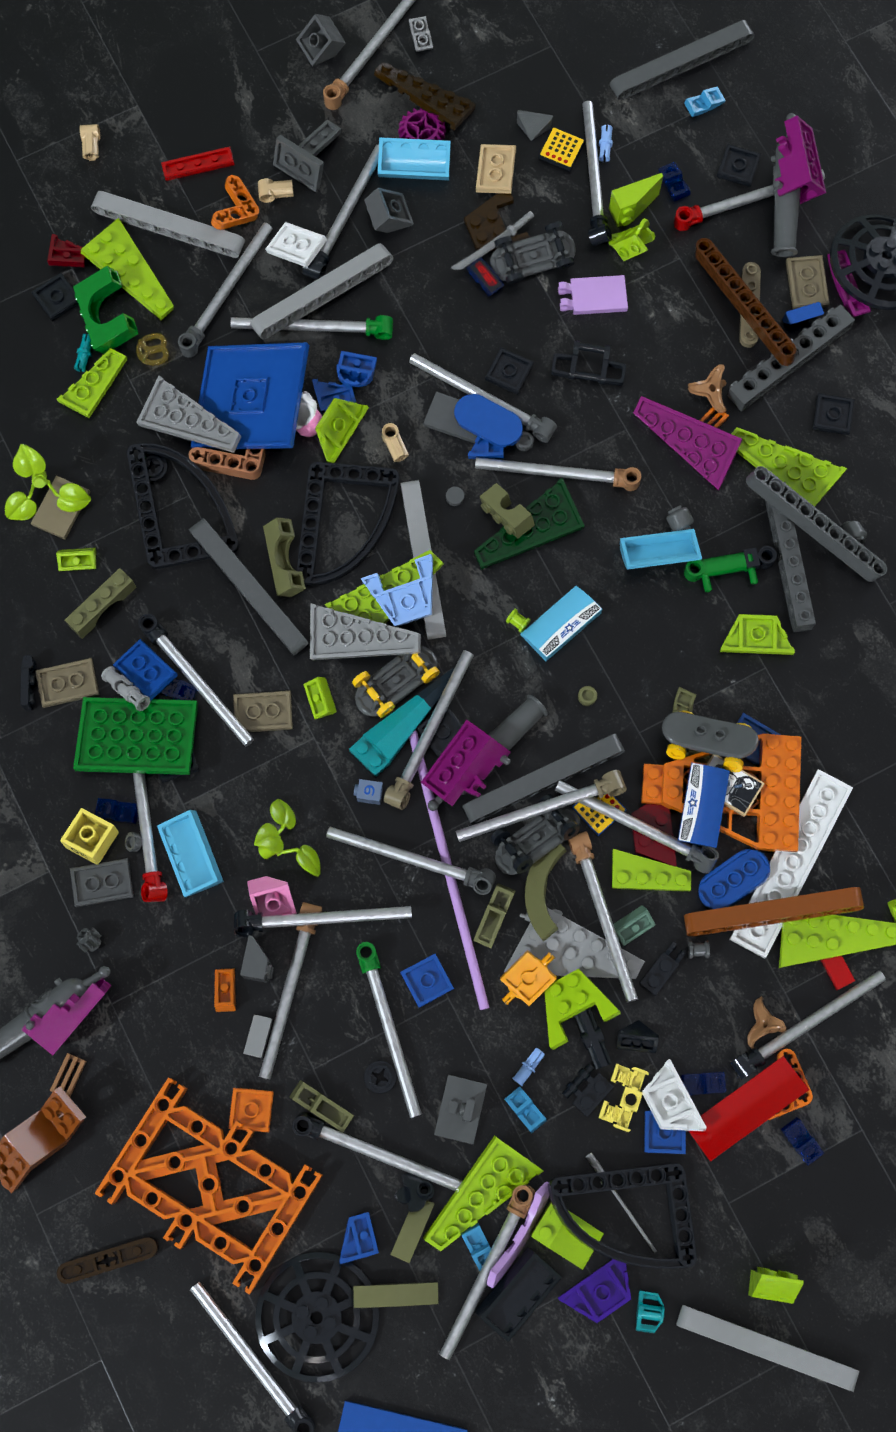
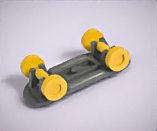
(394, 681)
(709, 736)

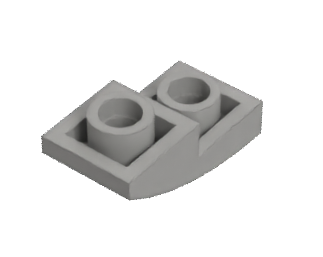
(420, 34)

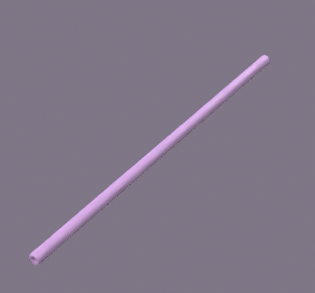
(453, 887)

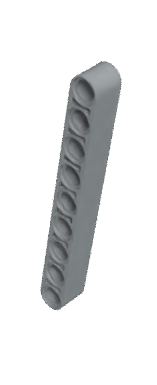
(168, 224)
(321, 291)
(421, 543)
(768, 1348)

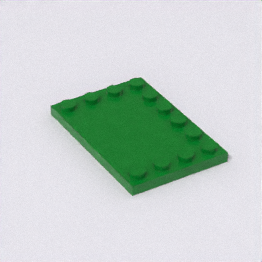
(126, 740)

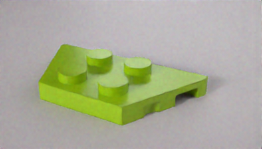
(338, 426)
(757, 635)

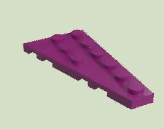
(698, 443)

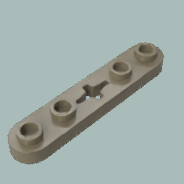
(751, 276)

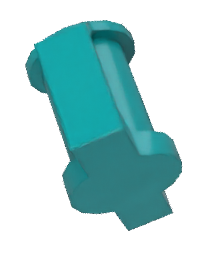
(649, 1312)

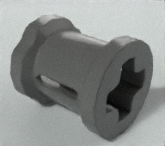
(698, 949)

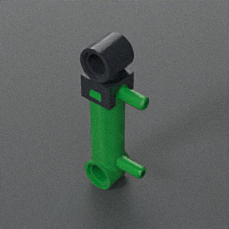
(746, 561)

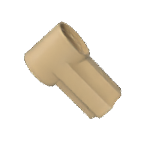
(90, 136)
(270, 190)
(395, 444)

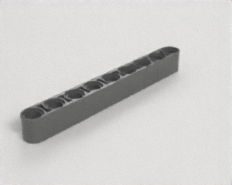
(681, 60)
(816, 524)
(248, 586)
(543, 778)

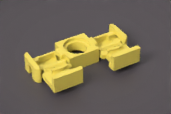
(634, 1082)

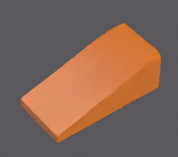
(225, 990)

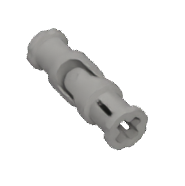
(125, 688)

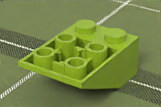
(774, 1286)

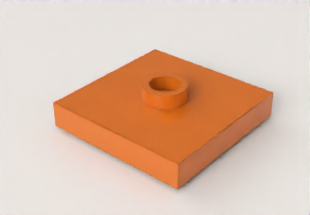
(251, 1109)

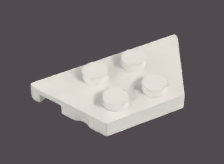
(671, 1101)

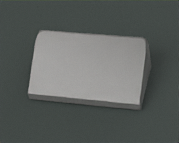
(258, 1036)

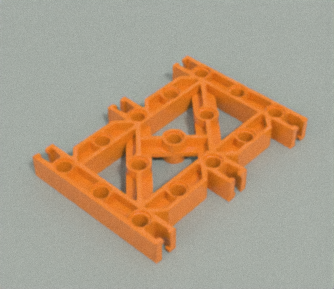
(214, 1208)

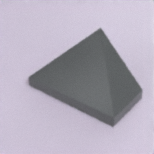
(534, 123)

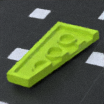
(93, 385)

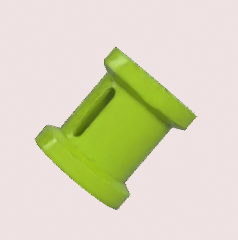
(518, 620)

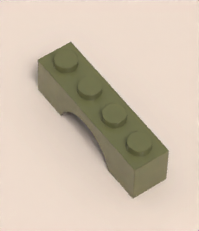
(278, 538)
(112, 590)

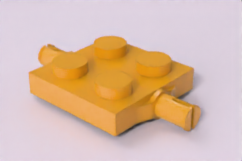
(528, 978)

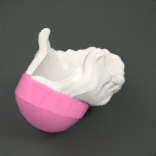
(308, 416)

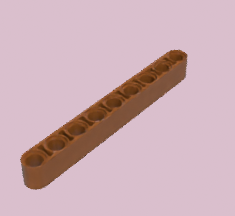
(774, 911)

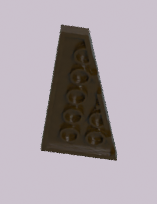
(427, 96)

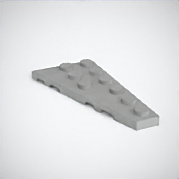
(180, 416)
(350, 636)

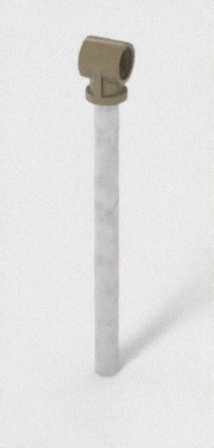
(611, 784)
(398, 794)

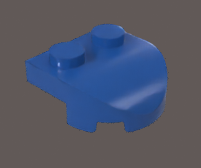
(356, 369)

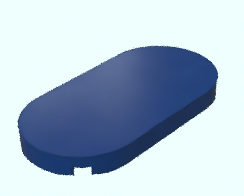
(488, 420)
(734, 879)

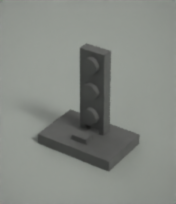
(301, 159)
(460, 1109)

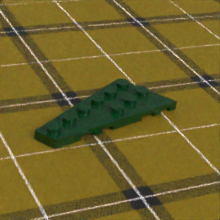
(553, 519)

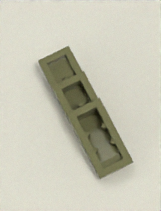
(395, 1294)

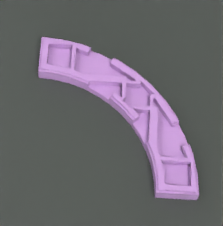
(520, 1239)

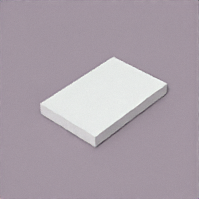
(296, 244)

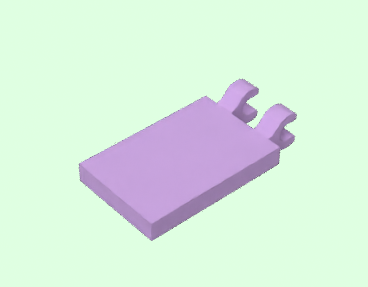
(594, 295)

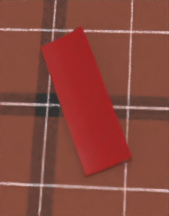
(748, 1107)

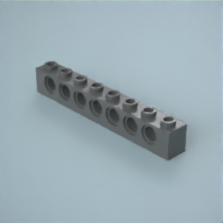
(836, 316)
(791, 570)

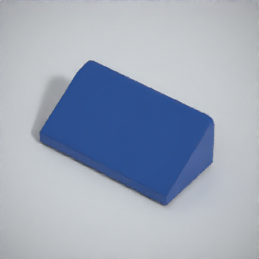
(803, 313)

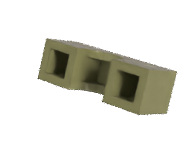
(515, 521)

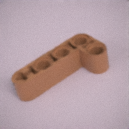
(226, 460)

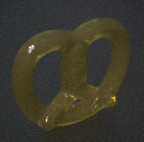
(152, 349)

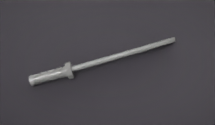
(511, 230)
(598, 1168)

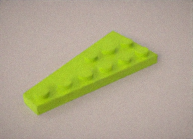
(363, 604)
(832, 937)
(482, 1191)

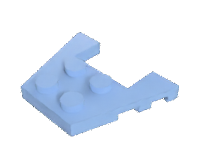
(407, 601)

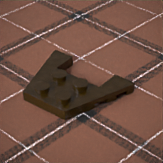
(486, 223)

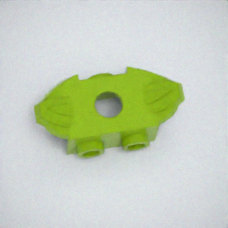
(632, 241)

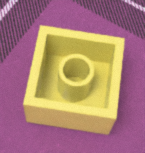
(89, 836)

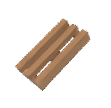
(63, 1067)

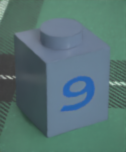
(368, 791)

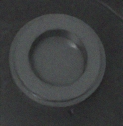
(526, 442)
(454, 496)
(133, 841)

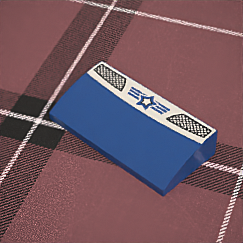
(703, 805)

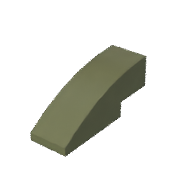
(494, 915)
(321, 1106)
(411, 1233)

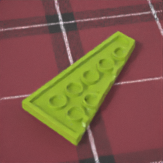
(118, 251)
(799, 470)

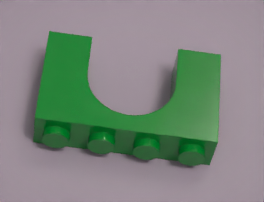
(90, 295)

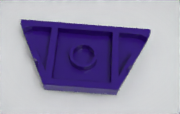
(600, 1291)

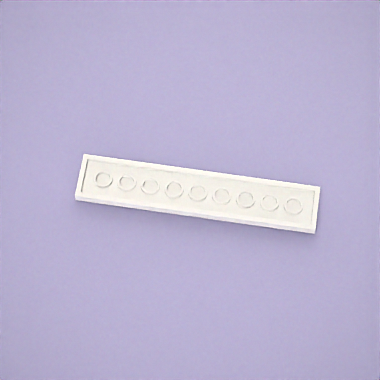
(790, 869)

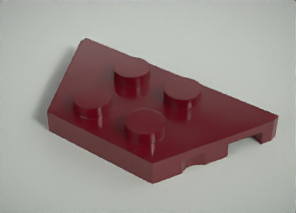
(660, 818)

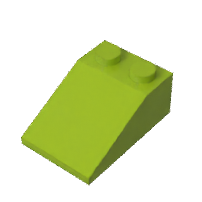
(633, 199)
(557, 1238)

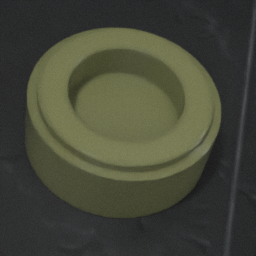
(587, 696)

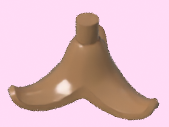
(711, 388)
(764, 1023)

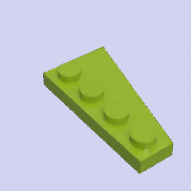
(646, 874)

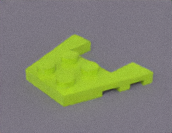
(570, 997)

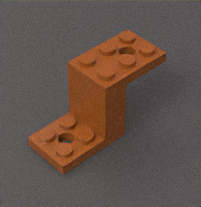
(38, 1138)

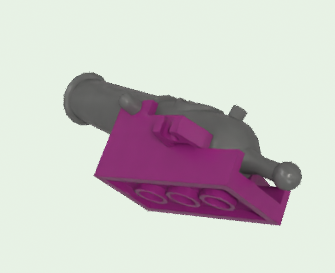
(795, 181)
(474, 754)
(54, 1013)

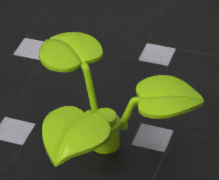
(28, 463)
(270, 841)

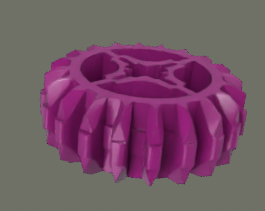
(418, 125)

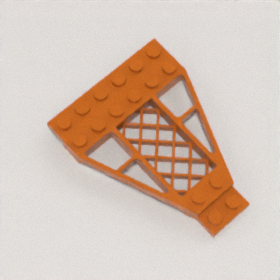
(776, 801)

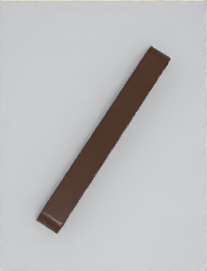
(706, 254)

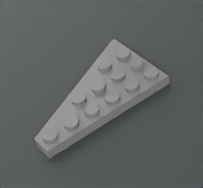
(573, 950)

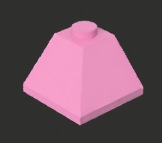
(271, 896)

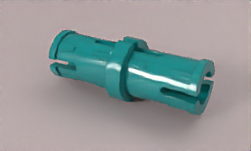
(83, 353)

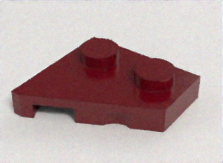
(65, 253)

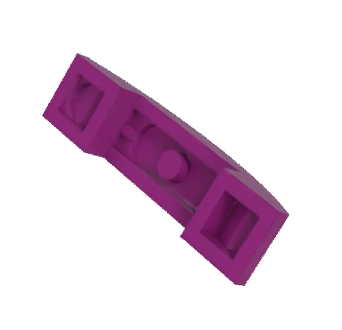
(853, 306)

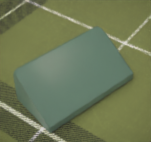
(633, 925)

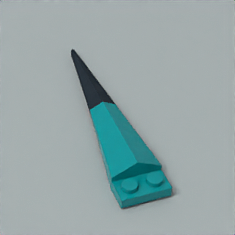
(385, 740)

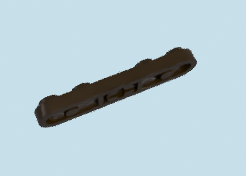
(88, 1267)

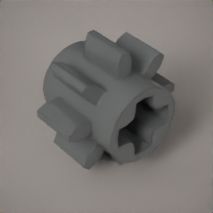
(88, 939)

